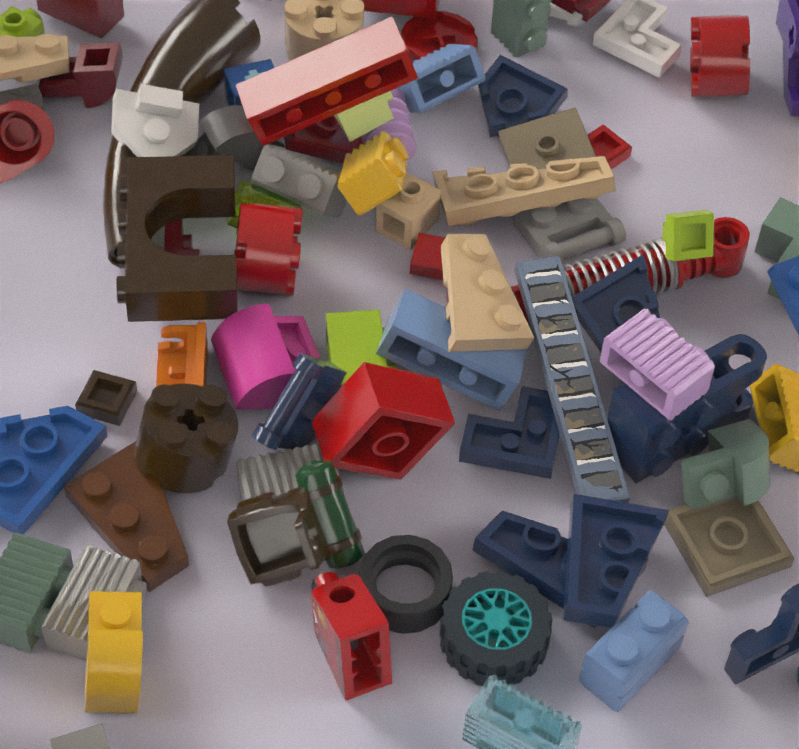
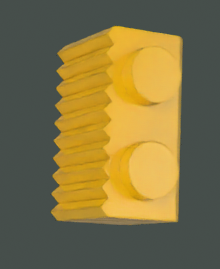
(373, 172)
(777, 413)

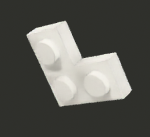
(632, 37)

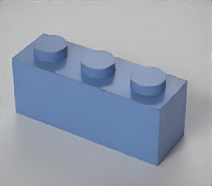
(418, 340)

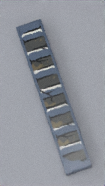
(570, 380)

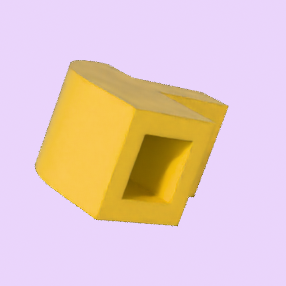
(113, 652)

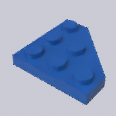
(40, 459)

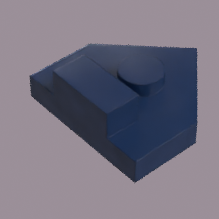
(517, 95)

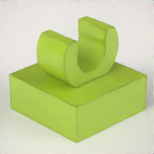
(688, 235)

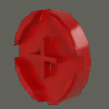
(430, 34)

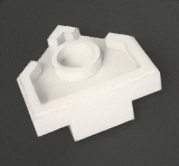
(155, 121)

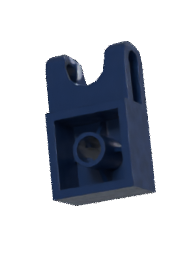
(652, 443)

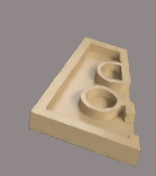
(480, 298)

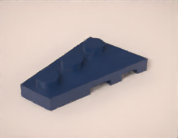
(529, 551)

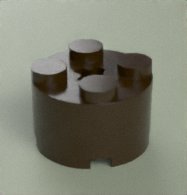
(186, 436)

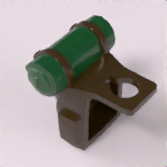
(296, 529)

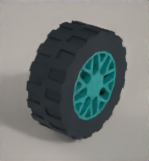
(498, 606)

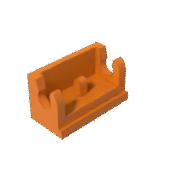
(183, 360)

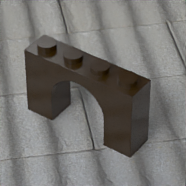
(163, 283)

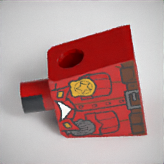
(348, 612)

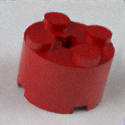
(720, 55)
(267, 248)

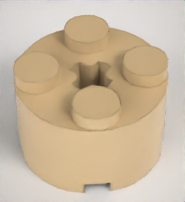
(319, 23)

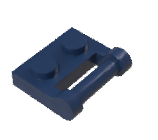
(301, 400)

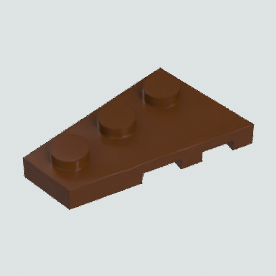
(131, 515)

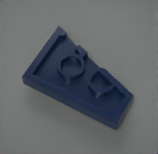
(615, 300)
(606, 555)

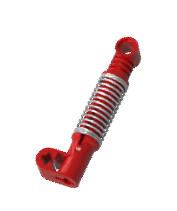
(729, 252)

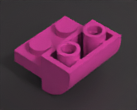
(259, 354)

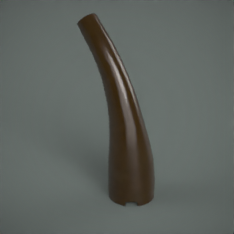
(187, 59)

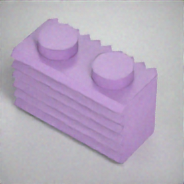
(657, 363)

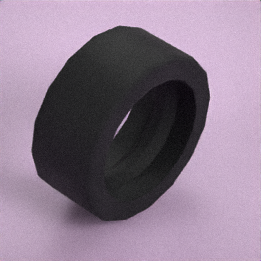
(414, 552)

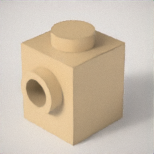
(409, 212)

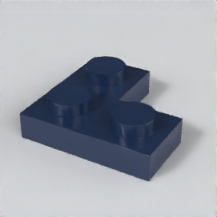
(516, 446)
(759, 650)

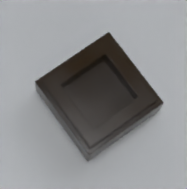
(106, 397)

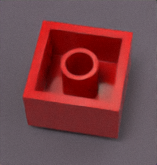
(382, 421)

